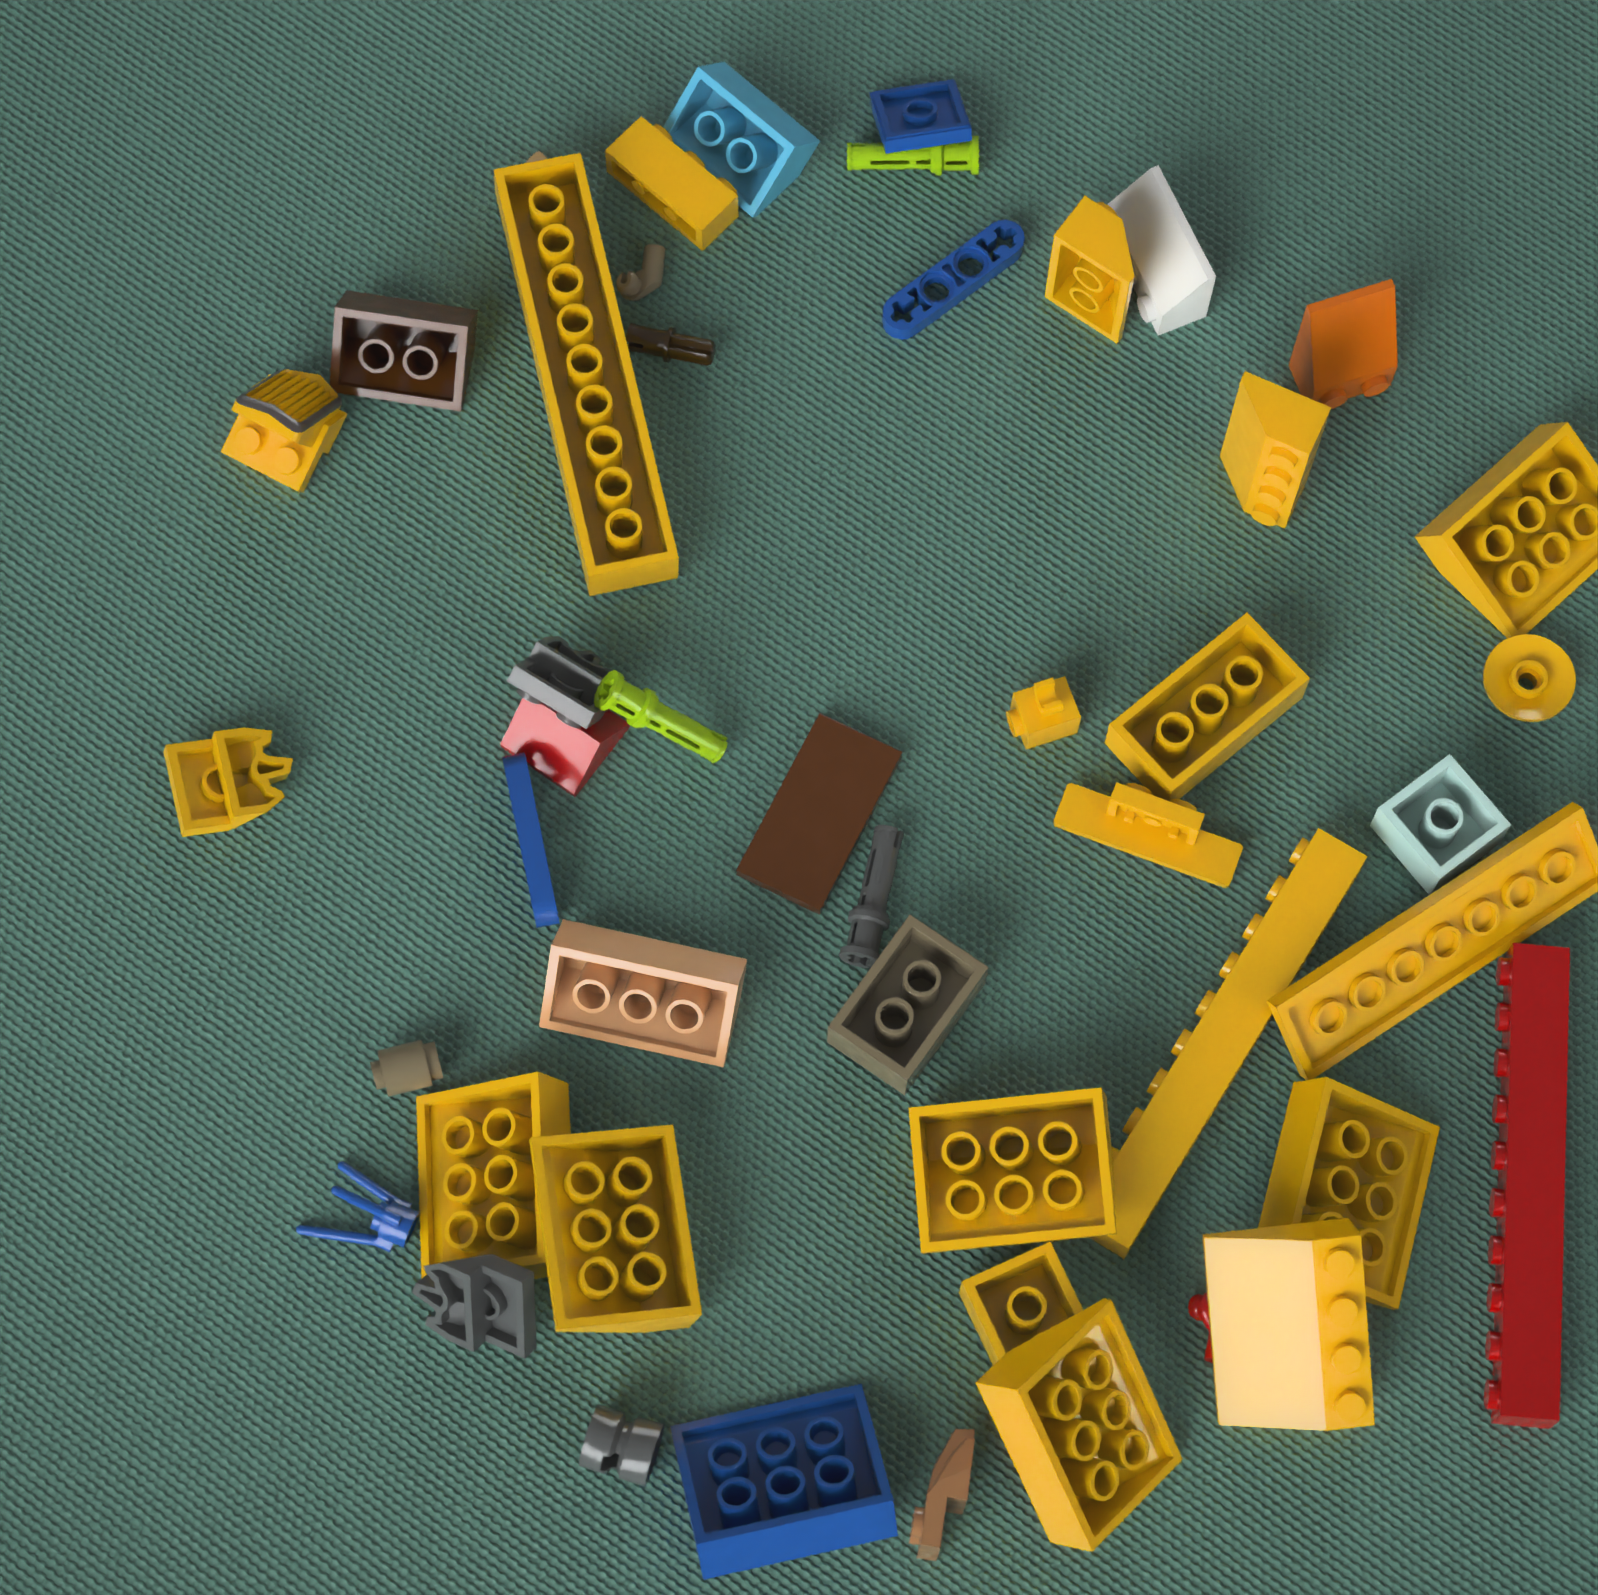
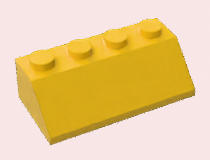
(1271, 447)

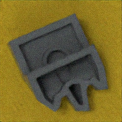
(561, 680)
(481, 1302)

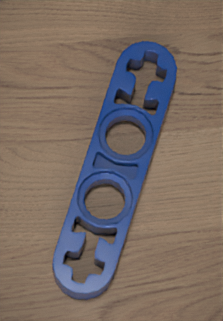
(948, 274)
(530, 840)

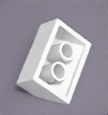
(1166, 257)

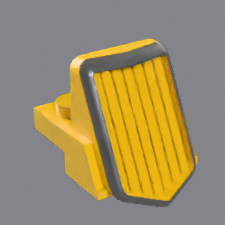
(285, 426)

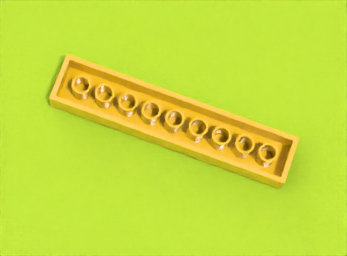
(586, 375)

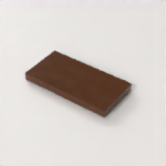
(819, 813)

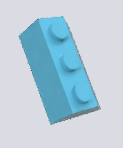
(740, 135)

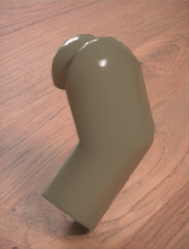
(646, 280)

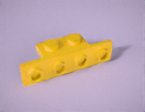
(1150, 830)

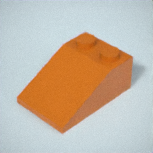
(1347, 345)

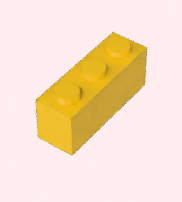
(672, 182)

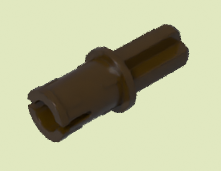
(670, 344)

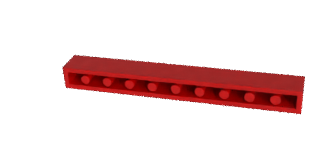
(1529, 1188)

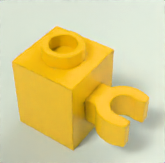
(1043, 712)

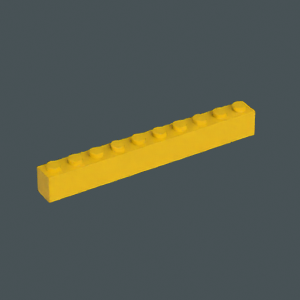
(1227, 1030)

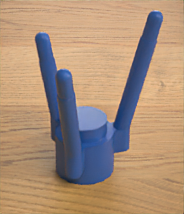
(391, 1219)

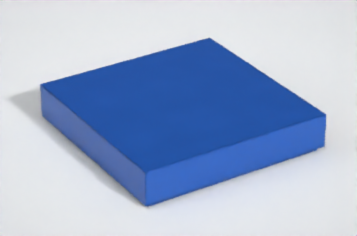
(920, 116)

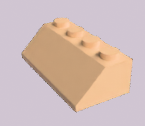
(642, 992)

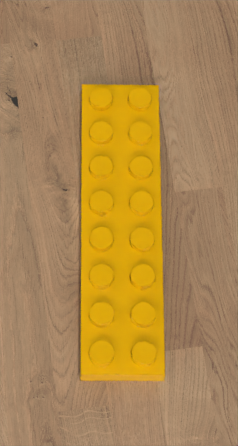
(1438, 942)

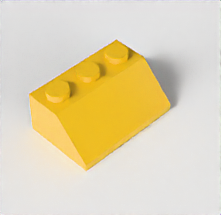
(1092, 268)

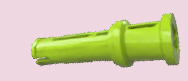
(949, 157)
(644, 709)

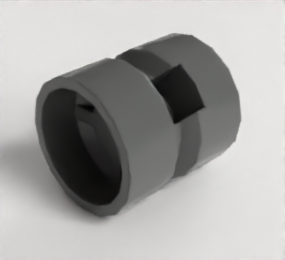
(621, 1445)

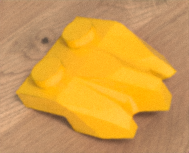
(224, 779)

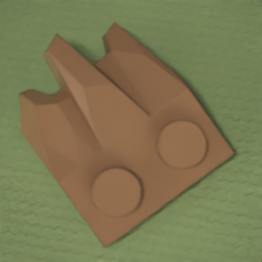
(945, 1493)

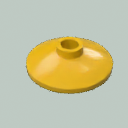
(1541, 663)

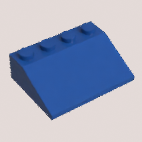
(784, 1481)

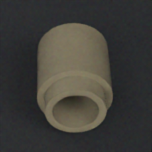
(406, 1067)

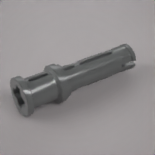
(870, 916)

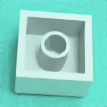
(1440, 824)

